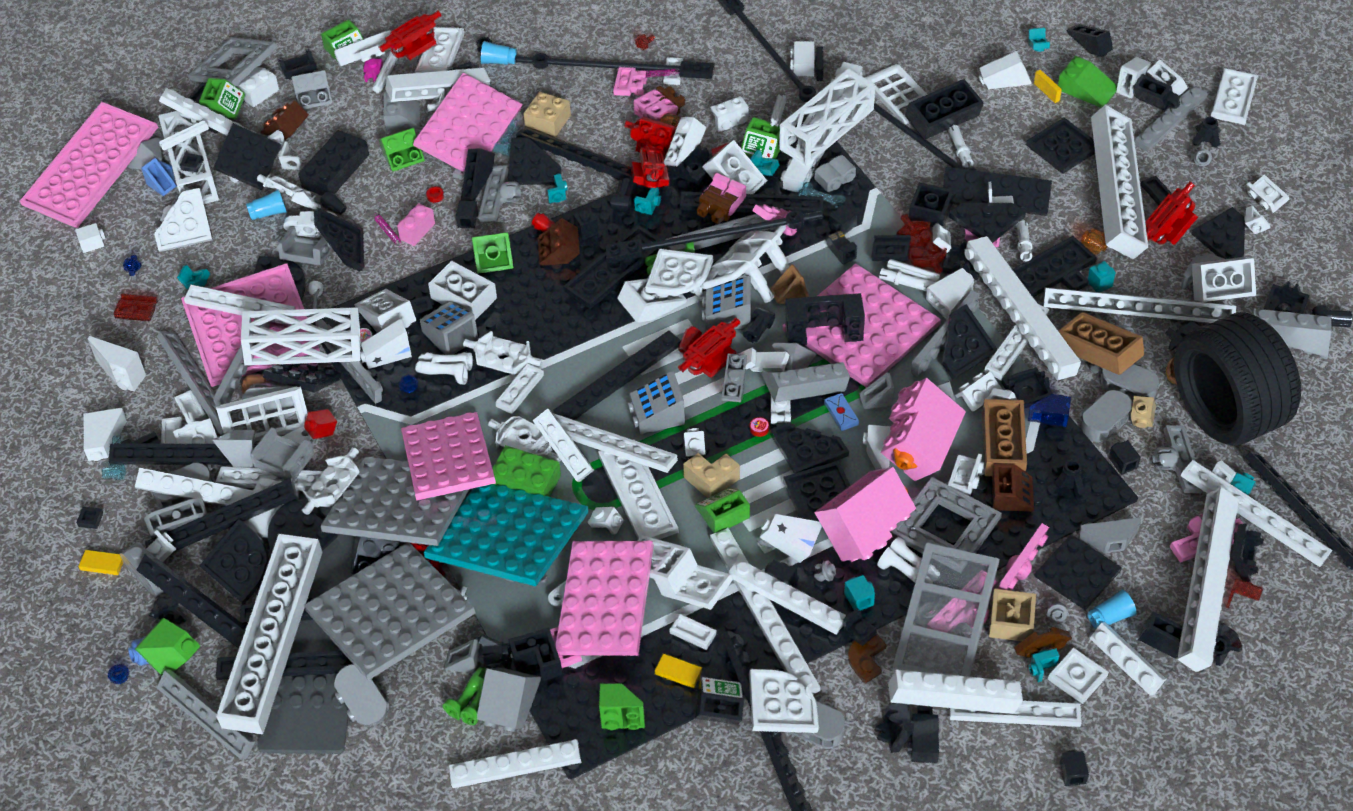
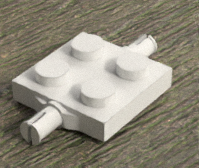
(196, 432)

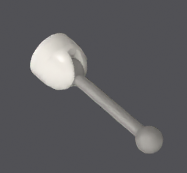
(313, 290)

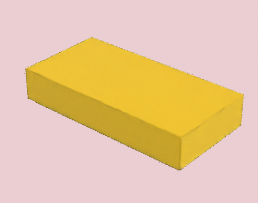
(1047, 86)
(101, 562)
(678, 670)

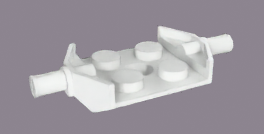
(298, 194)
(490, 348)
(516, 426)
(332, 481)

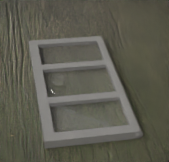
(946, 612)

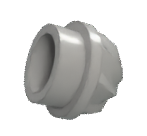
(1202, 157)

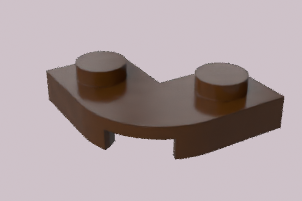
(1054, 639)
(861, 658)

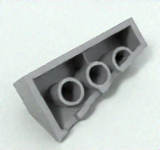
(1300, 331)
(806, 381)

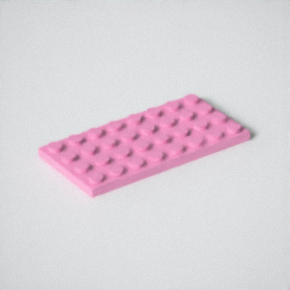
(88, 164)

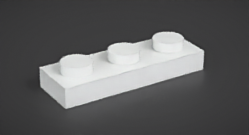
(519, 388)

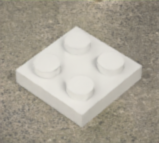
(1078, 675)

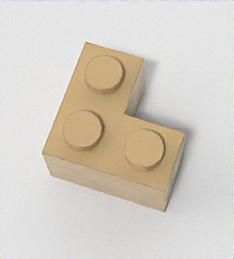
(710, 477)

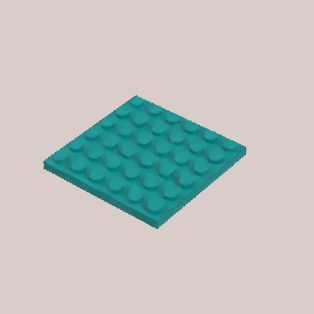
(508, 533)

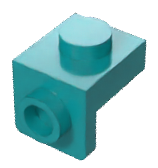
(1037, 39)
(764, 165)
(559, 192)
(648, 204)
(189, 277)
(1244, 483)
(1043, 660)

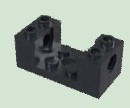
(840, 310)

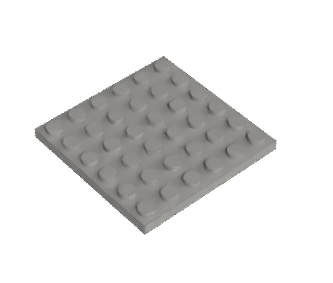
(384, 506)
(389, 610)

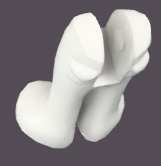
(446, 364)
(891, 558)

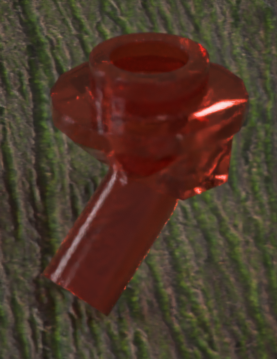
(643, 41)

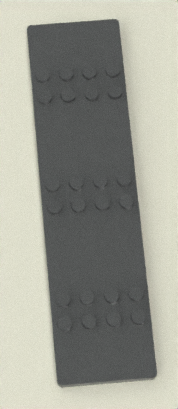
(305, 708)

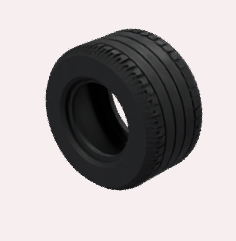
(1237, 378)

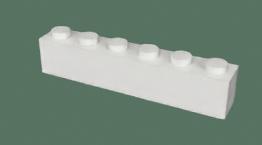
(428, 84)
(955, 691)

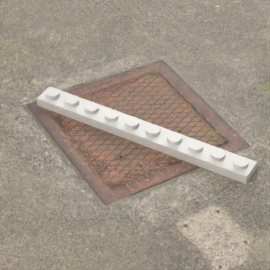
(766, 615)

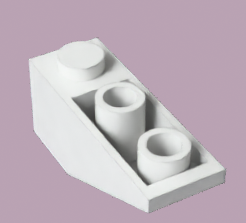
(685, 140)

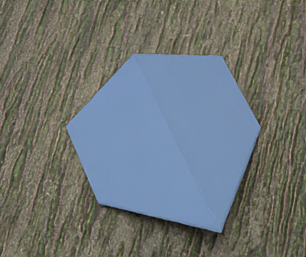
(159, 176)

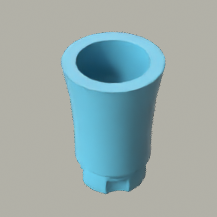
(497, 54)
(267, 206)
(1112, 610)

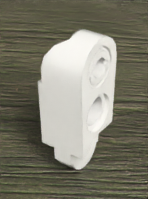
(303, 224)

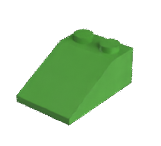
(1086, 82)

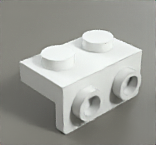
(730, 113)
(1268, 194)
(978, 390)
(965, 474)

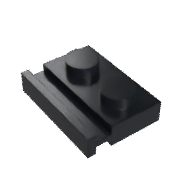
(891, 247)

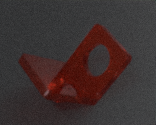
(1245, 589)

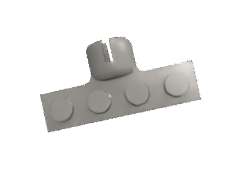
(497, 192)
(1176, 455)

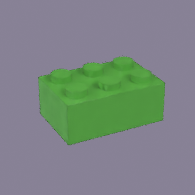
(526, 472)

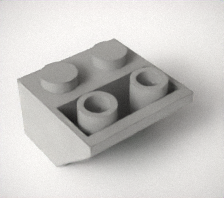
(312, 89)

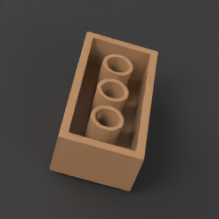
(1103, 343)
(1003, 434)

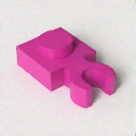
(372, 68)

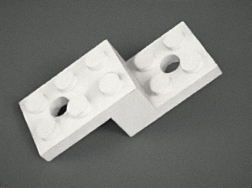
(681, 578)

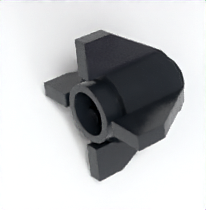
(1226, 641)

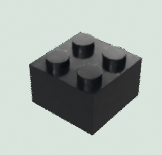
(931, 204)

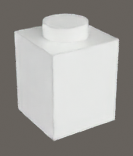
(90, 237)

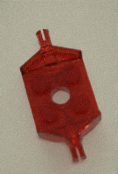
(922, 236)

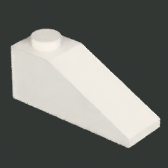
(874, 441)

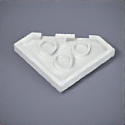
(184, 223)

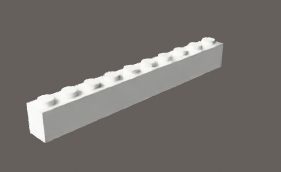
(797, 172)
(1136, 305)
(1022, 308)
(1208, 580)

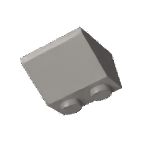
(401, 114)

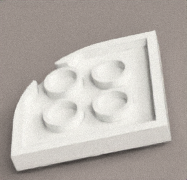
(678, 272)
(781, 703)

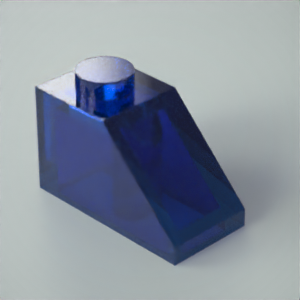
(1051, 410)

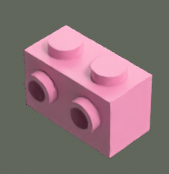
(416, 224)

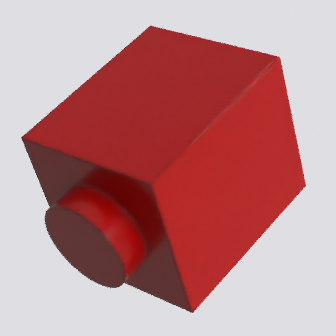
(320, 424)

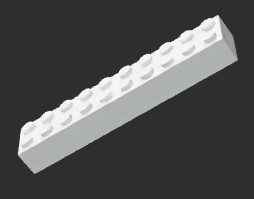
(1119, 182)
(269, 634)

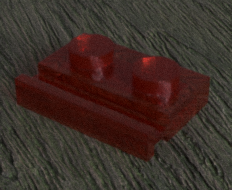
(135, 307)

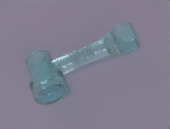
(504, 146)
(807, 190)
(114, 471)

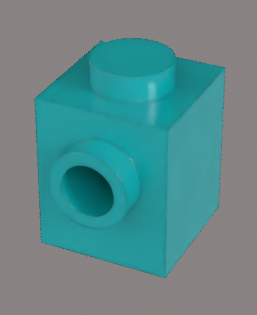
(1101, 277)
(859, 592)

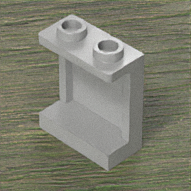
(303, 249)
(281, 455)

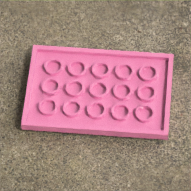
(465, 120)
(447, 456)
(604, 598)

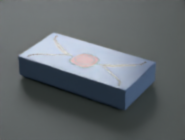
(841, 412)

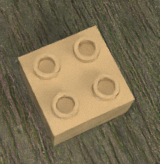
(547, 114)
(1012, 615)

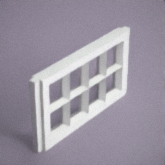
(883, 74)
(299, 407)

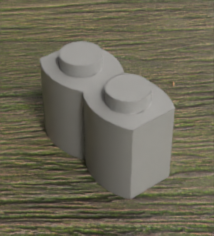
(835, 173)

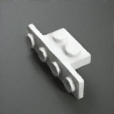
(361, 49)

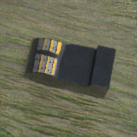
(840, 246)

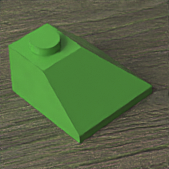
(167, 646)

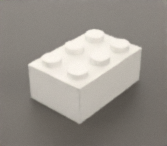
(1223, 279)
(463, 288)

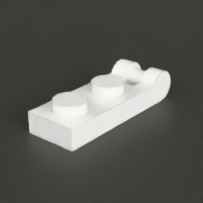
(780, 412)

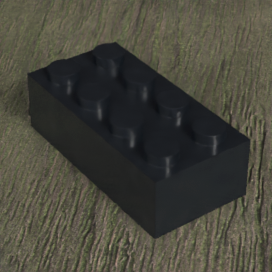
(943, 109)
(334, 163)

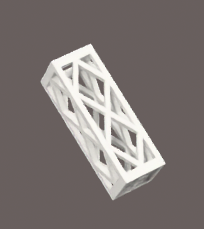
(168, 123)
(812, 131)
(288, 337)

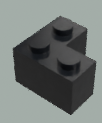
(537, 649)

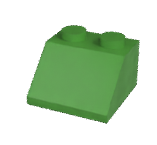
(492, 252)

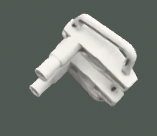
(744, 259)

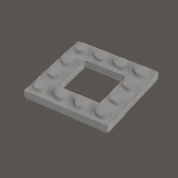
(254, 49)
(936, 492)

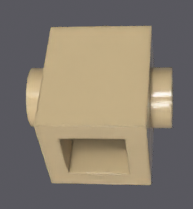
(1143, 411)

